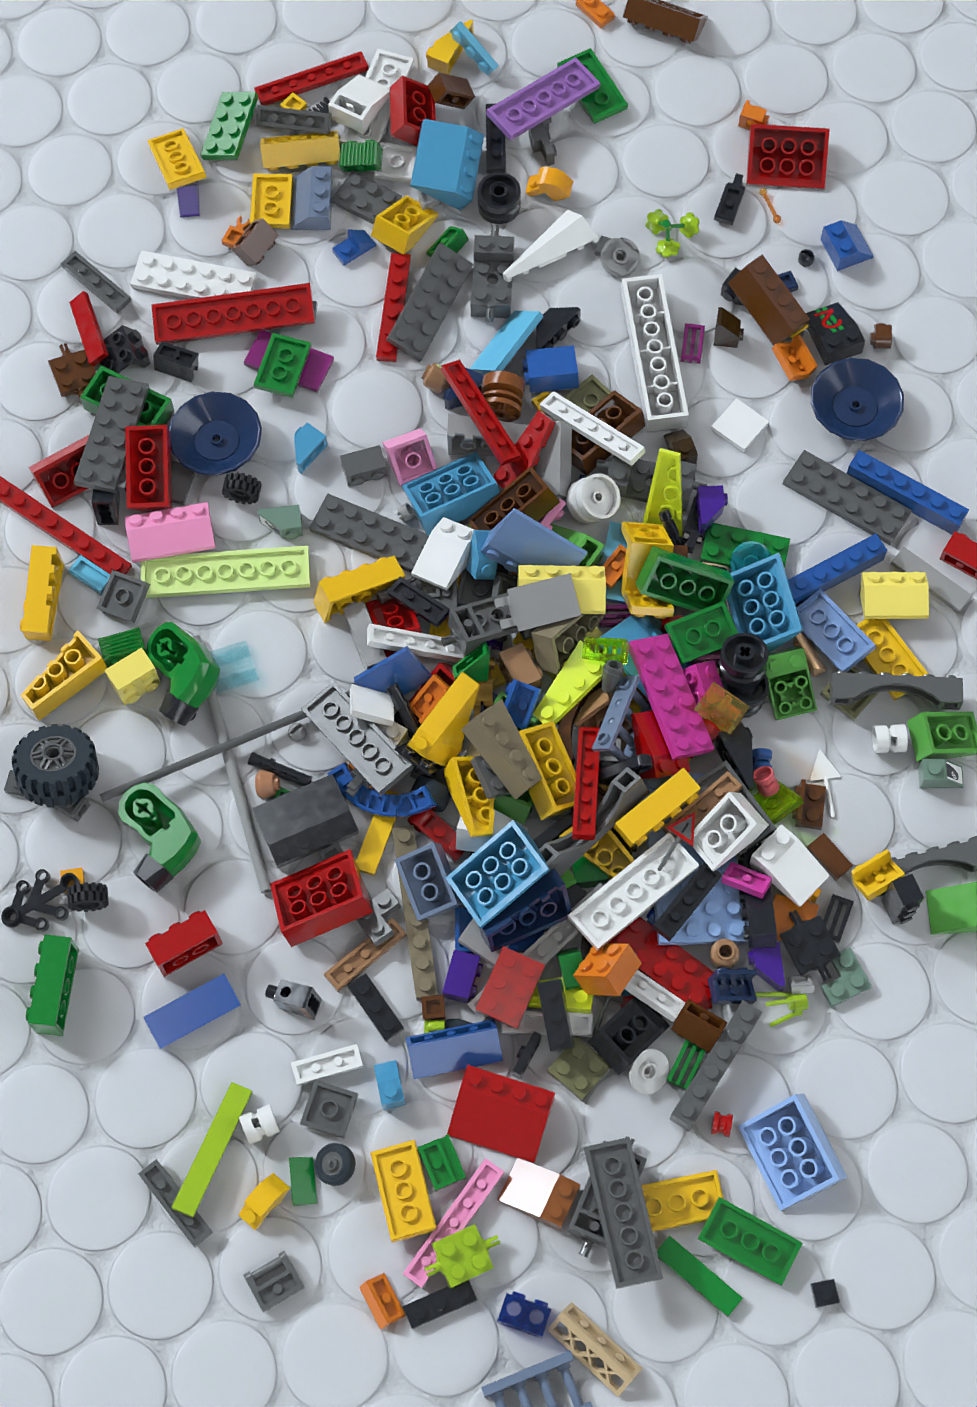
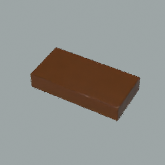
(829, 856)

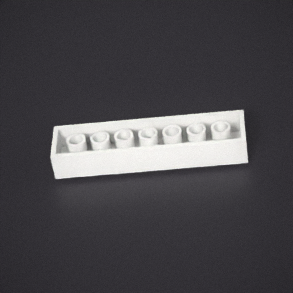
(654, 353)

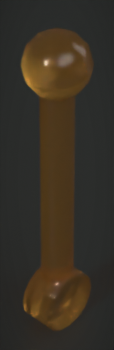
(776, 218)

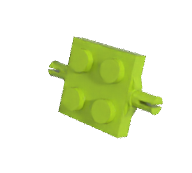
(462, 1255)

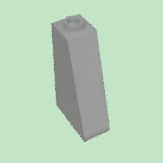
(555, 460)
(358, 621)

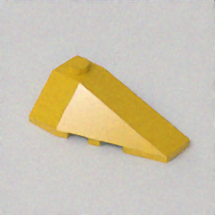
(441, 733)
(469, 796)

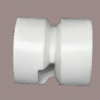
(882, 741)
(267, 1121)

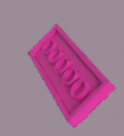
(670, 697)

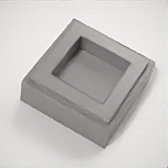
(801, 984)

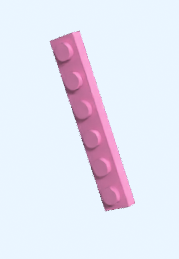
(455, 1218)

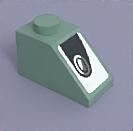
(282, 520)
(940, 774)

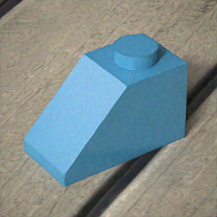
(308, 445)
(478, 564)
(389, 1085)

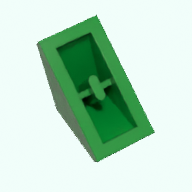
(474, 664)
(587, 874)
(568, 964)

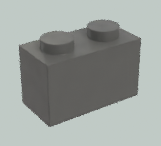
(363, 465)

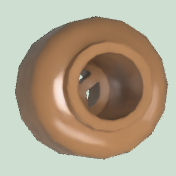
(434, 378)
(720, 949)

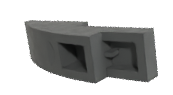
(540, 141)

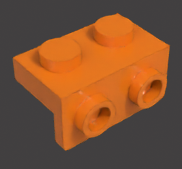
(795, 359)
(428, 697)

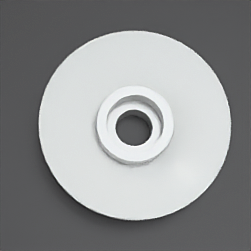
(655, 1075)

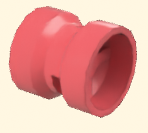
(765, 781)

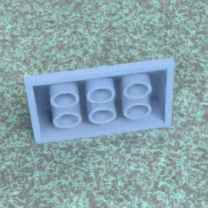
(792, 1151)

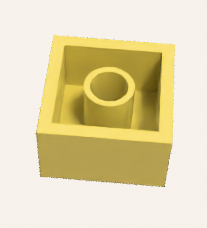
(133, 677)

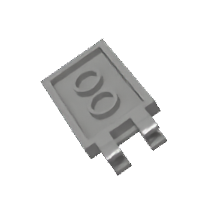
(540, 603)

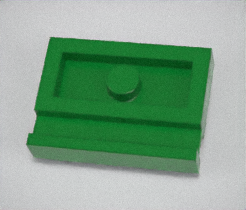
(441, 1162)

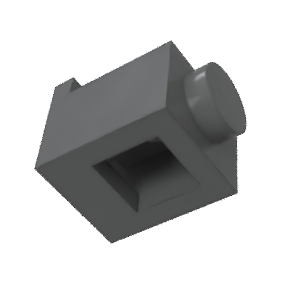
(75, 810)

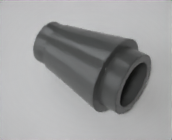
(612, 674)

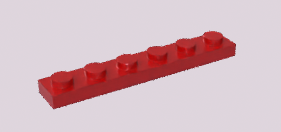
(312, 78)
(393, 304)
(480, 412)
(586, 785)

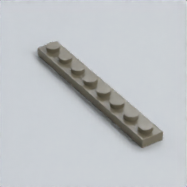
(417, 931)

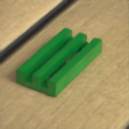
(693, 1047)

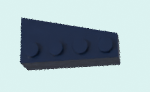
(533, 911)

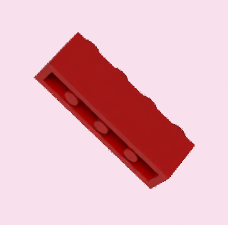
(961, 554)

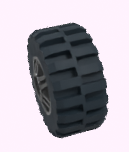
(55, 765)

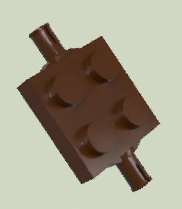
(71, 371)

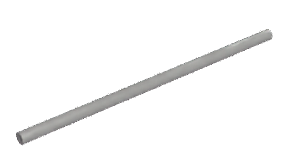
(238, 793)

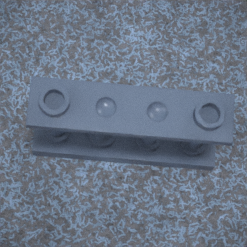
(615, 715)
(539, 1373)

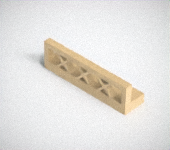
(597, 1345)

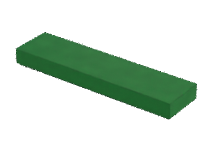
(698, 1276)

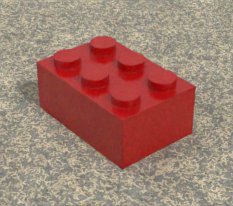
(409, 106)
(183, 942)
(510, 988)

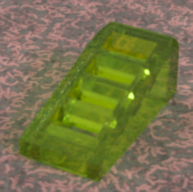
(615, 643)

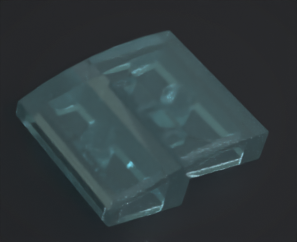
(235, 666)

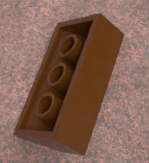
(666, 18)
(768, 301)
(615, 412)
(526, 494)

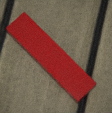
(88, 328)

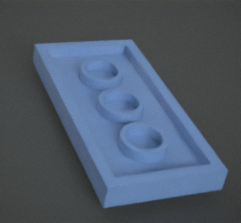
(833, 632)

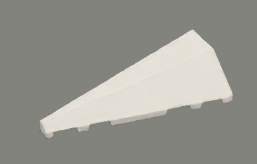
(564, 235)

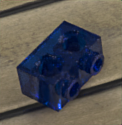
(522, 1321)

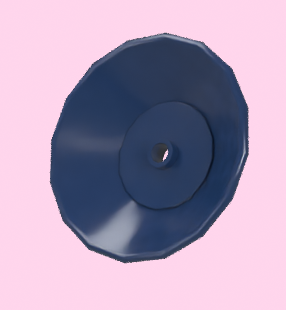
(860, 384)
(214, 417)

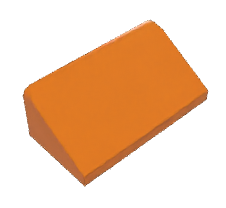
(382, 1301)

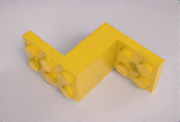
(640, 539)

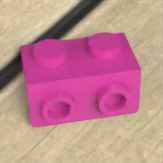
(700, 678)

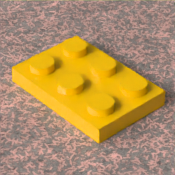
(272, 199)

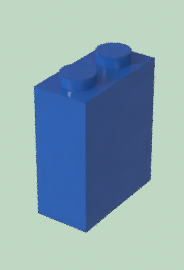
(551, 369)

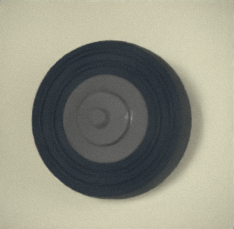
(335, 1164)

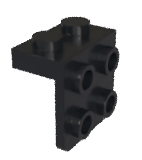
(123, 349)

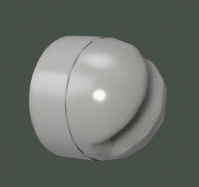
(406, 512)
(299, 734)

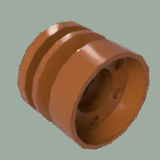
(504, 394)

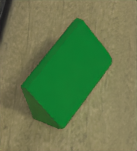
(453, 238)
(302, 1181)

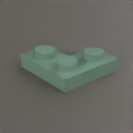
(851, 979)

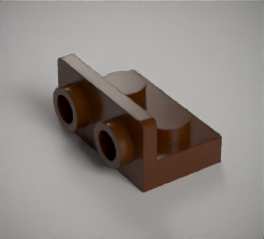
(811, 811)

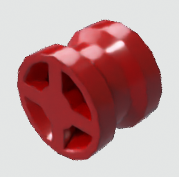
(721, 1124)

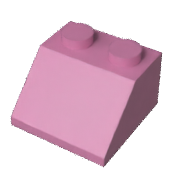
(410, 456)

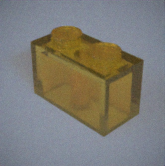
(721, 708)

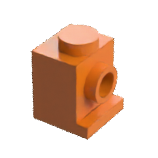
(752, 115)

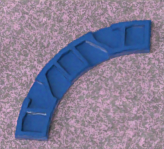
(385, 805)

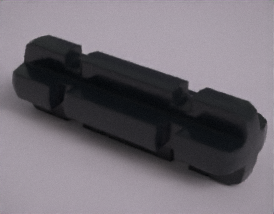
(670, 527)

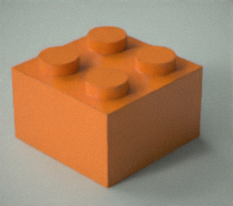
(607, 969)

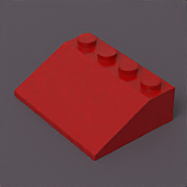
(787, 156)
(320, 898)
(501, 1114)

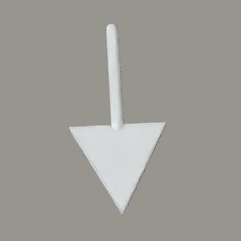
(823, 771)

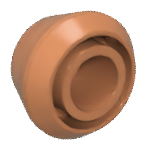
(266, 784)

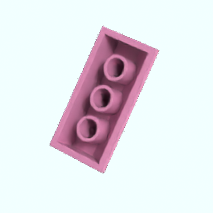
(170, 532)

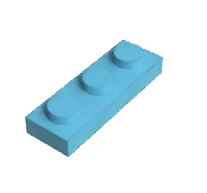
(473, 48)

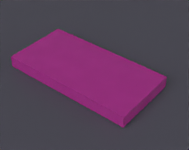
(314, 371)

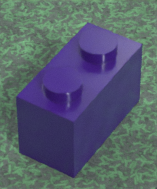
(462, 976)

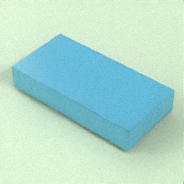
(89, 574)

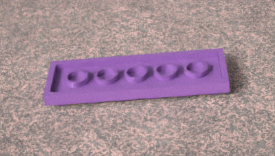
(542, 98)

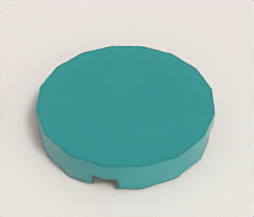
(747, 554)

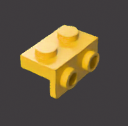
(876, 875)

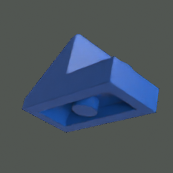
(353, 247)

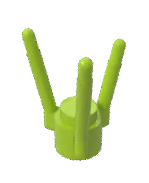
(794, 1002)

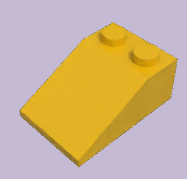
(403, 224)

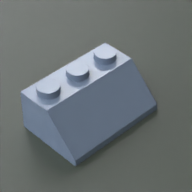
(312, 199)
(426, 883)

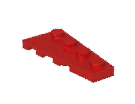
(529, 447)

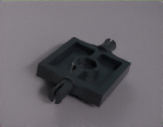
(810, 945)

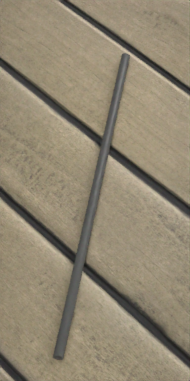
(205, 754)

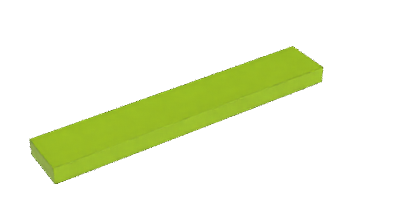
(212, 1150)

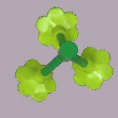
(658, 221)

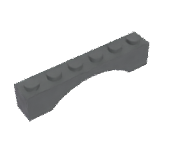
(939, 691)
(621, 797)
(955, 854)
(715, 1065)

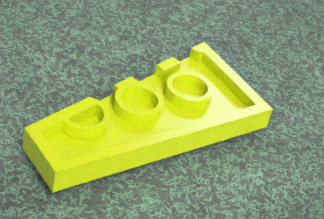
(666, 490)

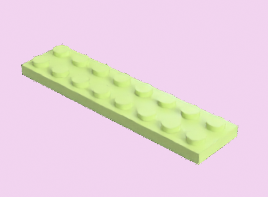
(227, 572)

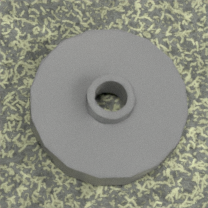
(620, 247)

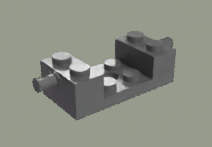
(491, 259)
(632, 478)
(474, 624)
(586, 1218)

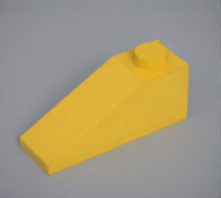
(446, 51)

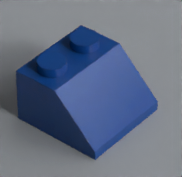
(845, 244)

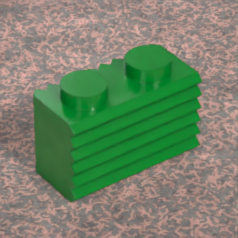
(360, 156)
(120, 645)

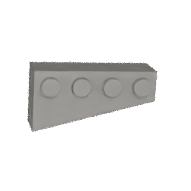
(465, 437)

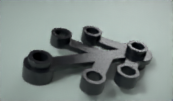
(37, 902)

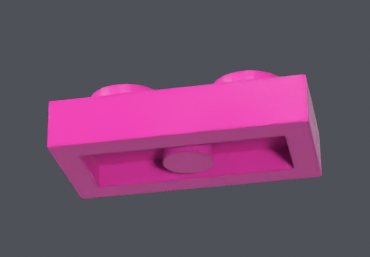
(746, 880)

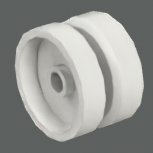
(593, 498)

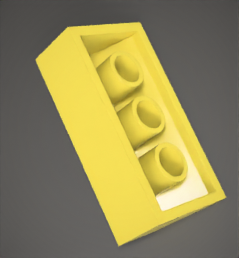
(587, 581)

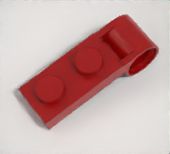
(437, 831)

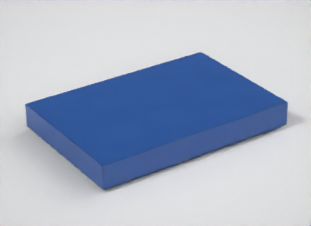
(398, 668)

